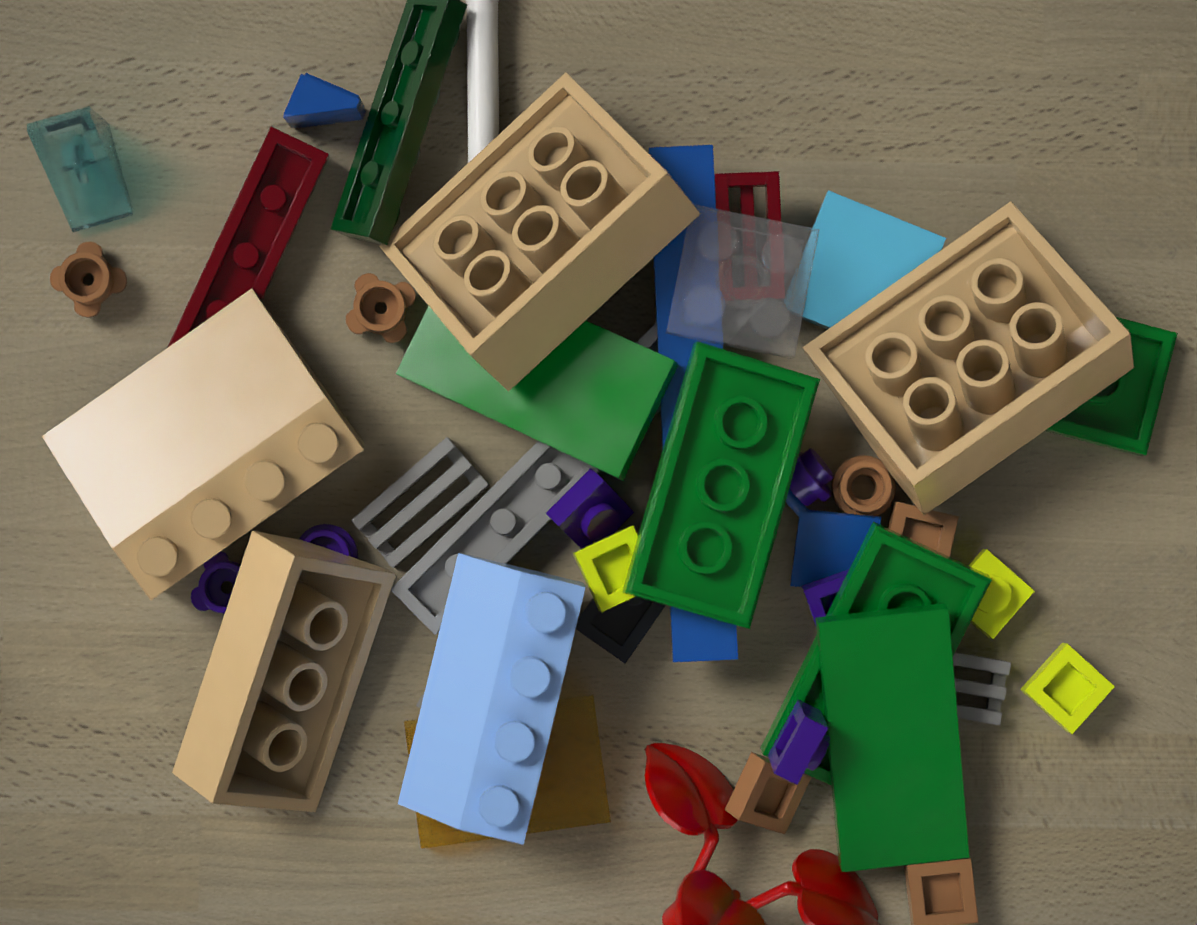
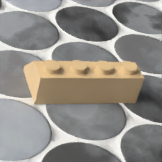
(282, 675)

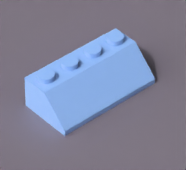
(491, 697)

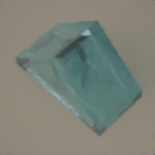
(82, 167)

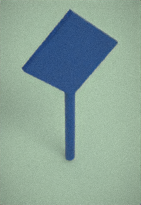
(825, 541)

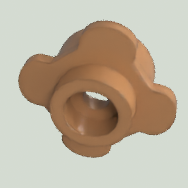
(70, 275)
(369, 293)

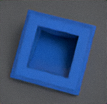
(321, 103)

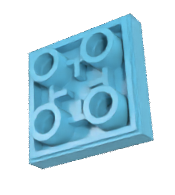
(860, 257)

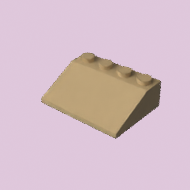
(539, 231)
(971, 356)
(202, 444)

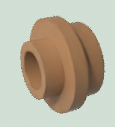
(883, 486)

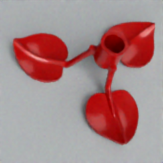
(693, 800)

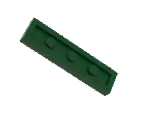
(398, 119)

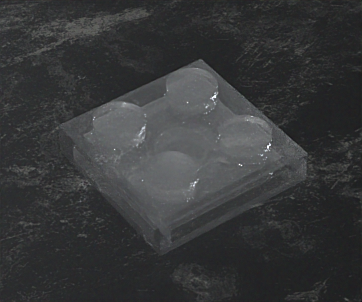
(743, 282)

